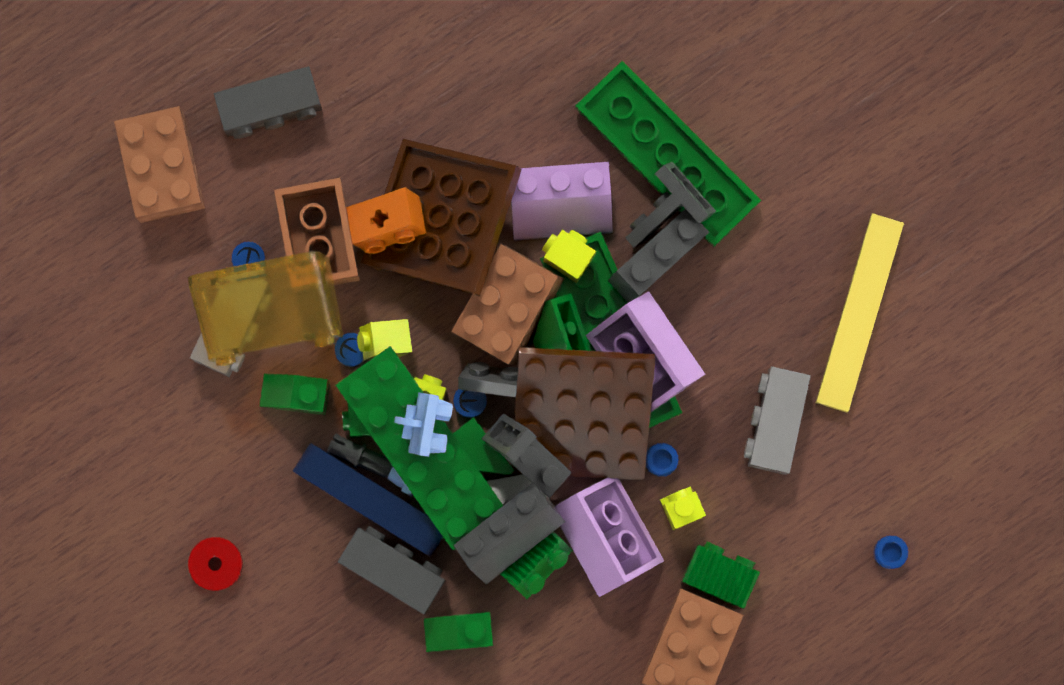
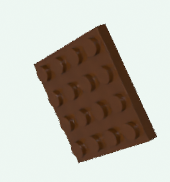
(462, 211)
(588, 408)

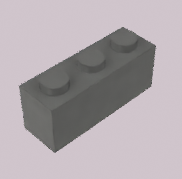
(268, 103)
(658, 256)
(509, 533)
(392, 569)

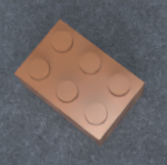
(159, 164)
(317, 221)
(508, 305)
(692, 642)

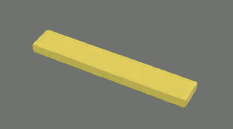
(859, 313)

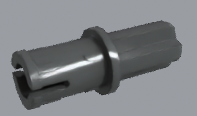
(359, 456)

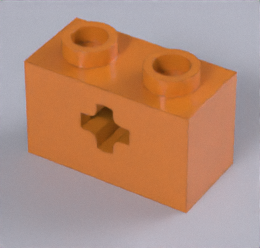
(386, 220)

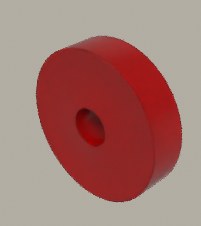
(200, 560)

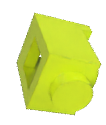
(682, 508)

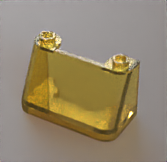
(266, 305)

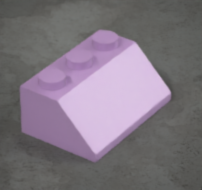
(562, 198)
(646, 330)
(608, 535)

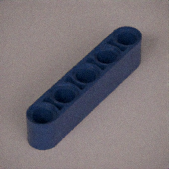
(368, 499)

